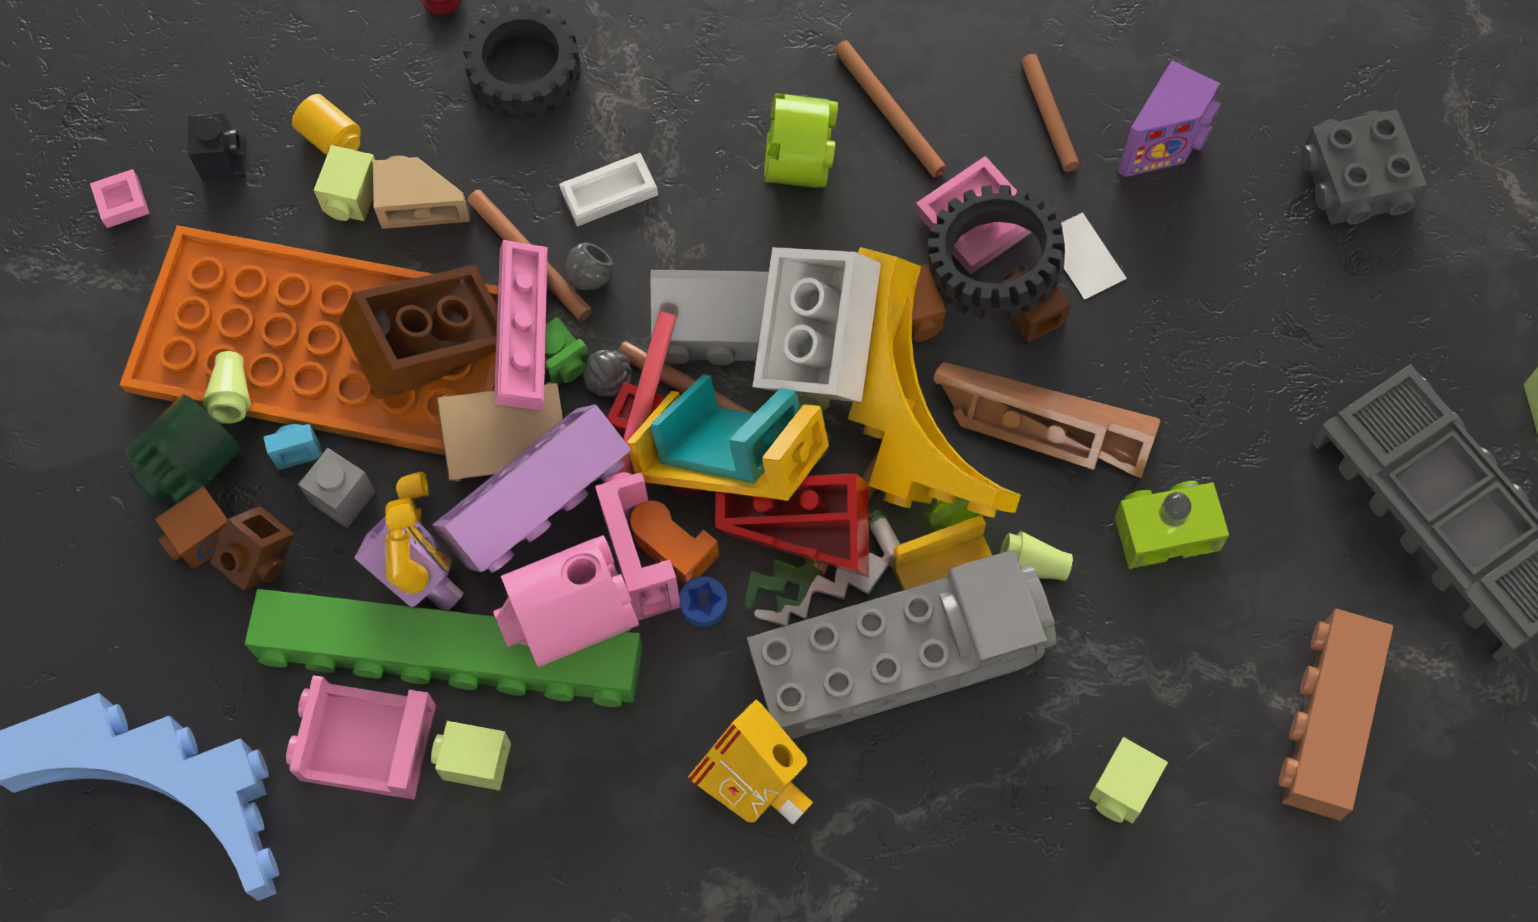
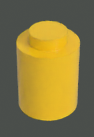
(325, 125)

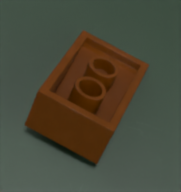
(420, 329)

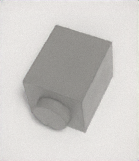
(337, 488)

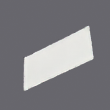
(1087, 258)

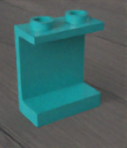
(720, 440)

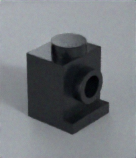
(215, 147)

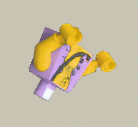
(406, 554)

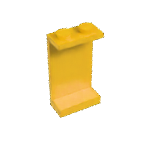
(784, 463)

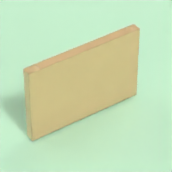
(488, 436)

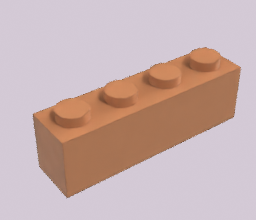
(1336, 714)

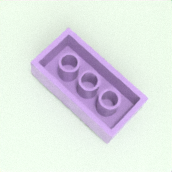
(532, 488)

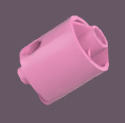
(566, 602)

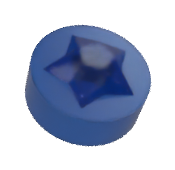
(703, 601)

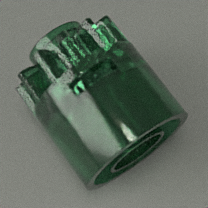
(180, 451)

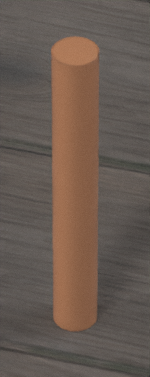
(1050, 113)

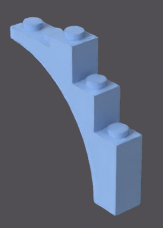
(93, 743)

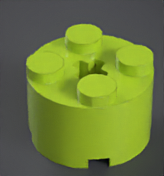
(800, 141)

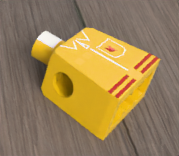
(754, 768)

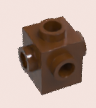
(251, 548)

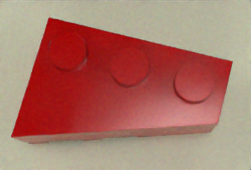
(820, 521)

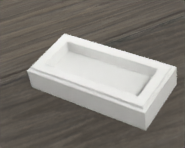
(608, 189)

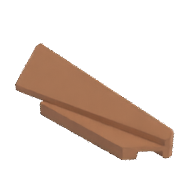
(1049, 419)

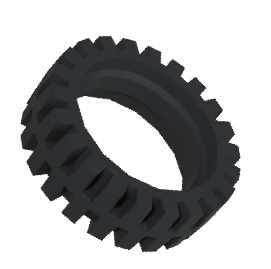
(996, 208)

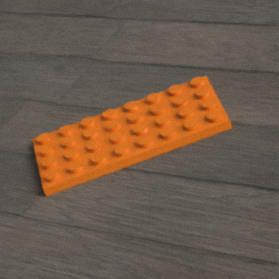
(283, 318)

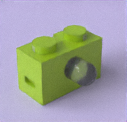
(1171, 524)

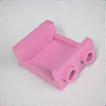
(651, 587)
(361, 738)

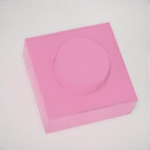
(119, 198)

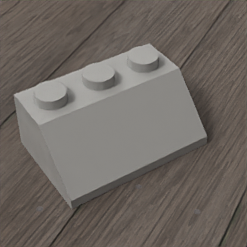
(715, 313)

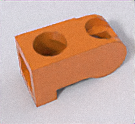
(666, 541)

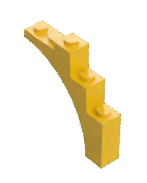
(914, 454)

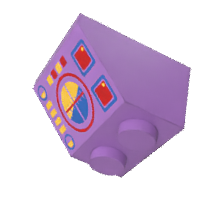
(1171, 121)

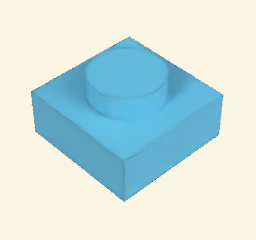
(293, 446)

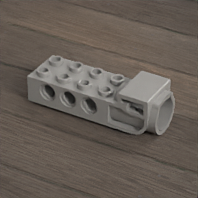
(904, 645)

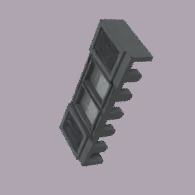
(1446, 499)

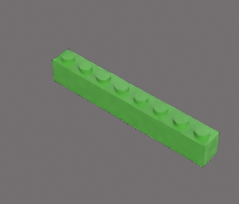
(432, 645)

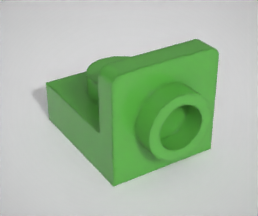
(563, 354)

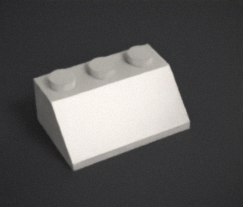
(817, 323)

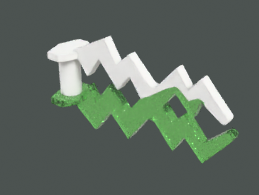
(810, 582)

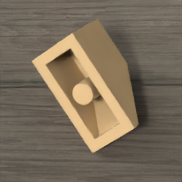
(414, 195)

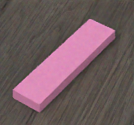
(521, 326)

